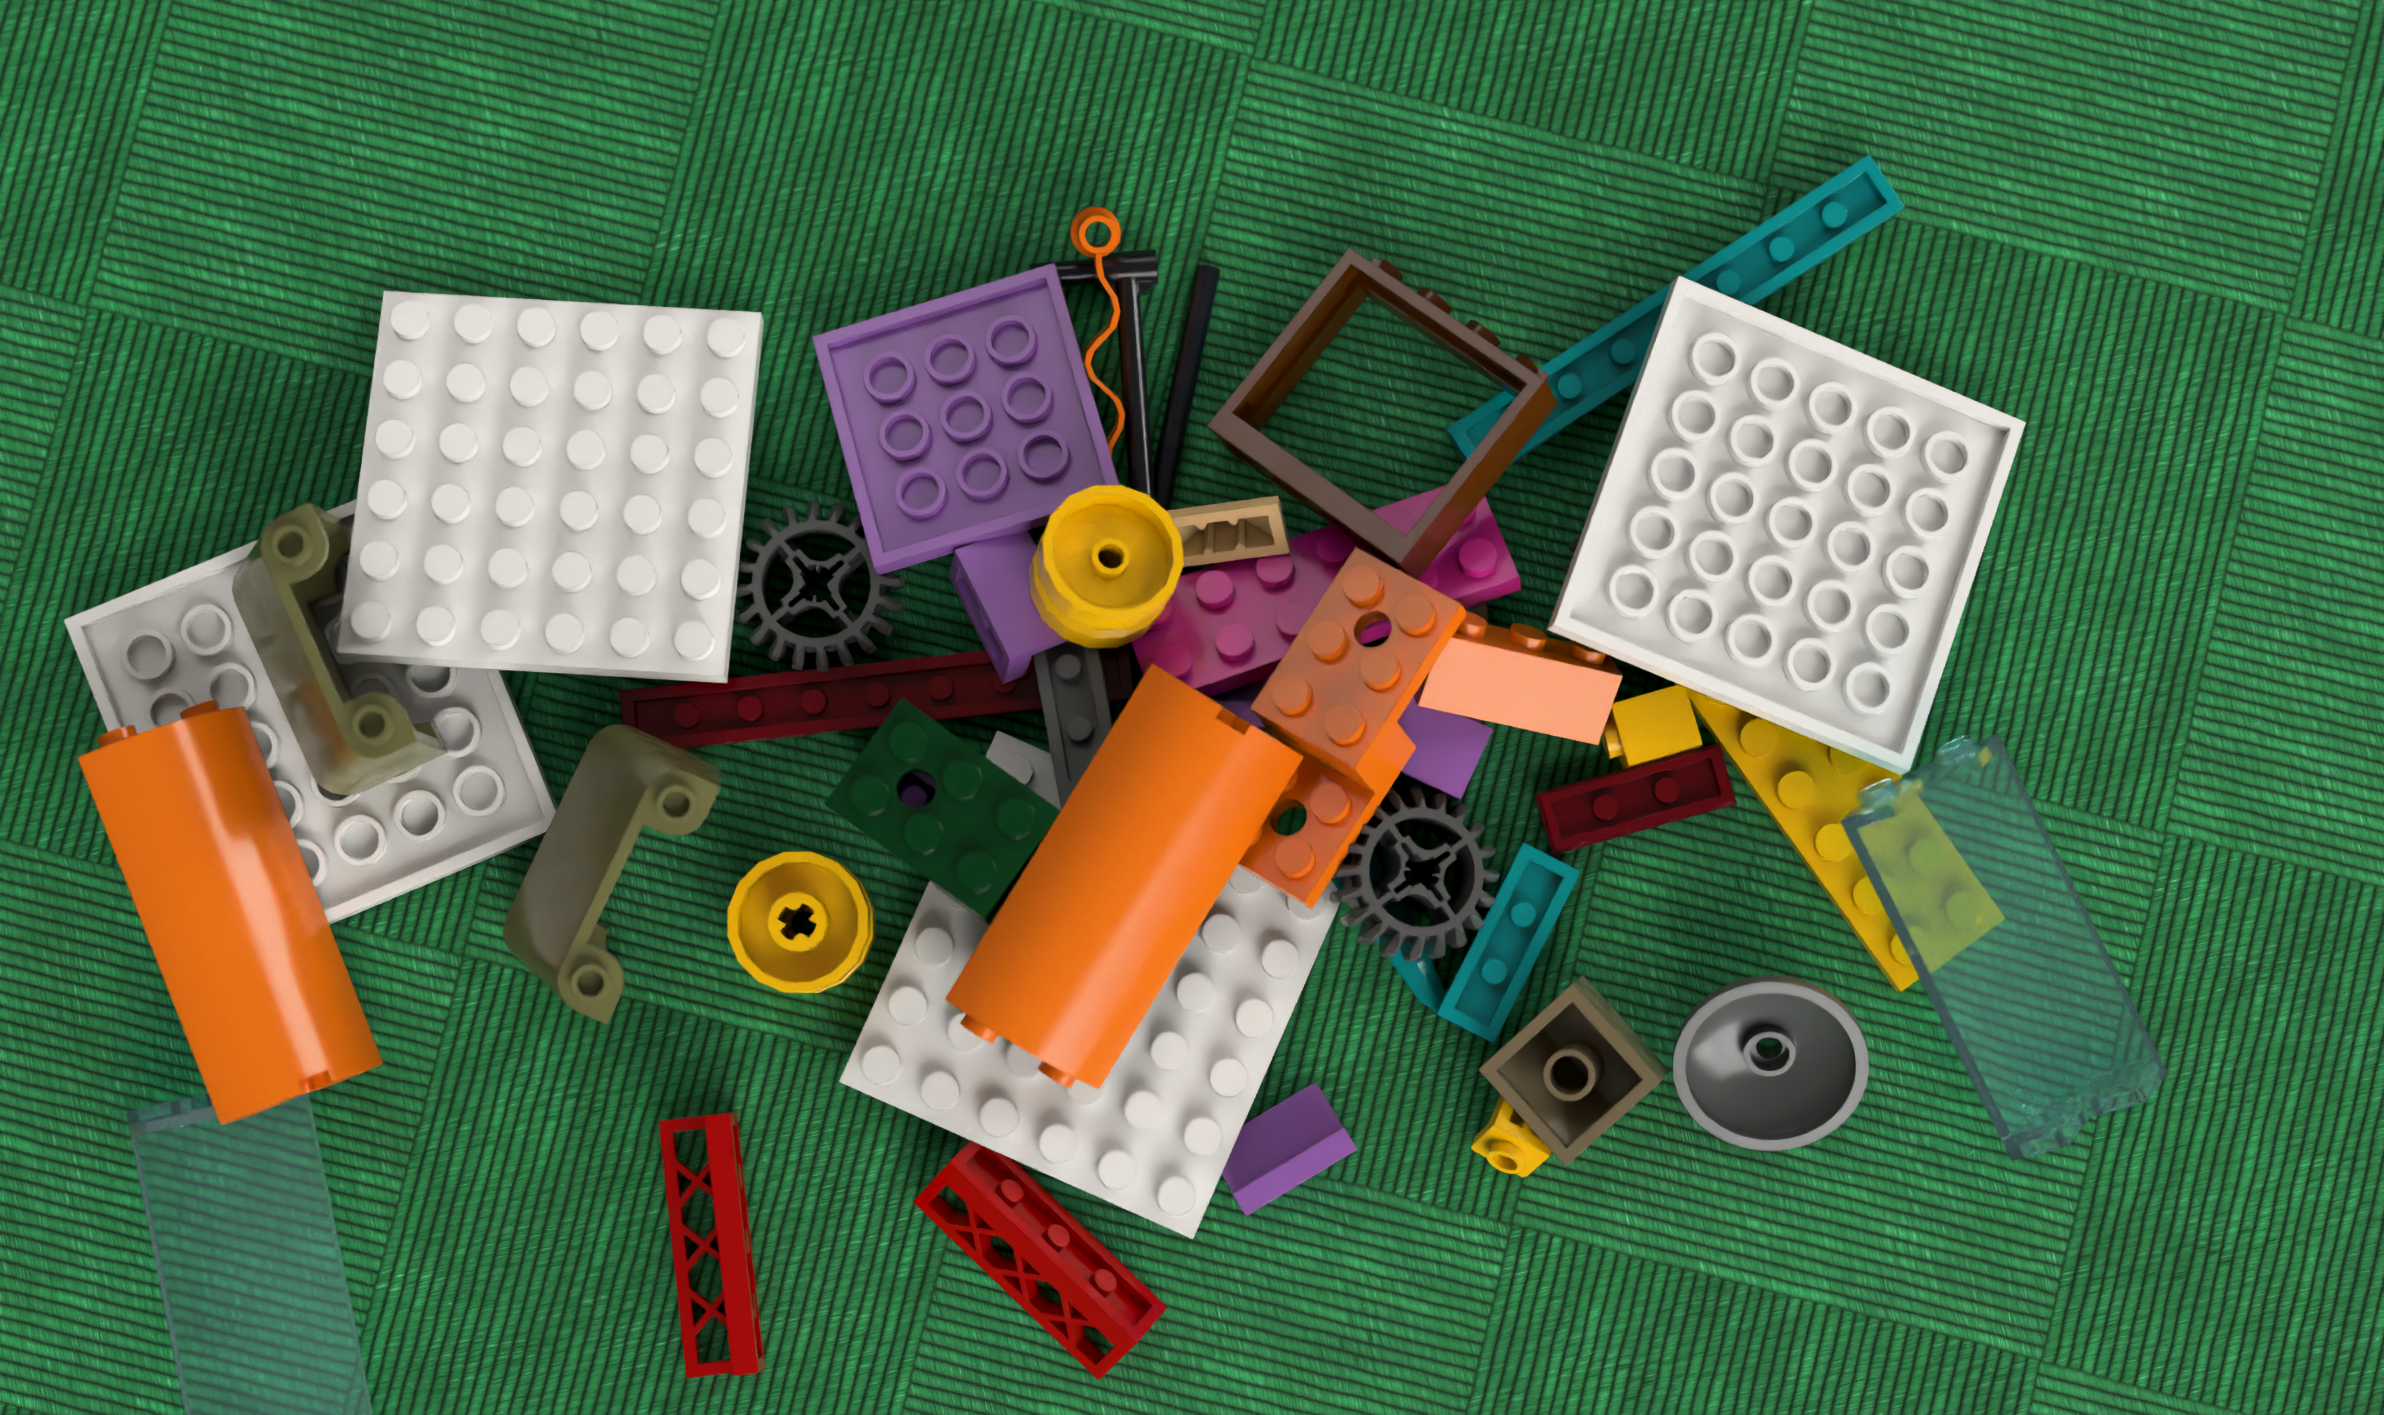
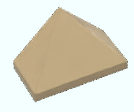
(1231, 531)

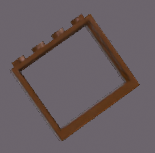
(1301, 344)

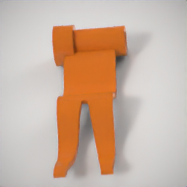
(1077, 234)

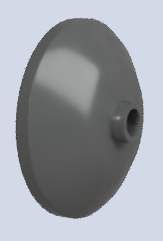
(1777, 1092)

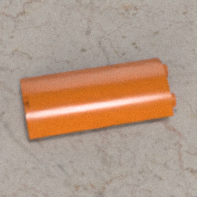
(1122, 880)
(229, 909)

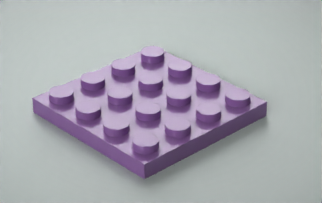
(964, 417)

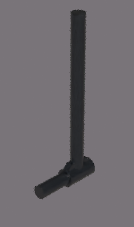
(1129, 276)
(1184, 385)

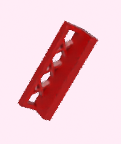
(1046, 1248)
(733, 1249)

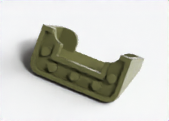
(343, 738)
(616, 789)

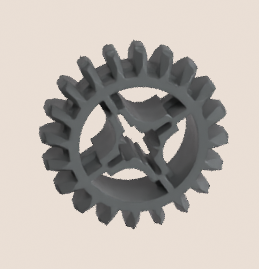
(794, 603)
(1430, 894)

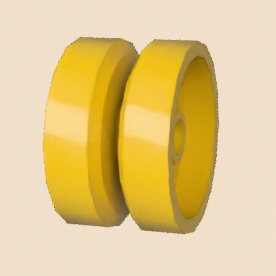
(1105, 566)
(764, 915)

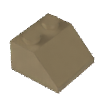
(1574, 1070)

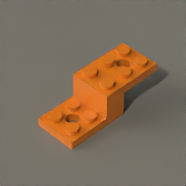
(1342, 714)

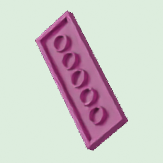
(1243, 614)

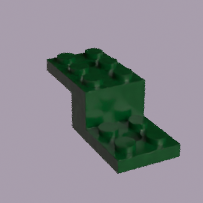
(972, 832)

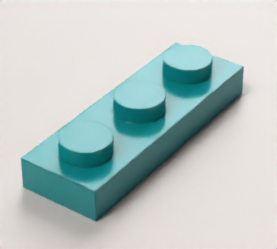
(1508, 943)

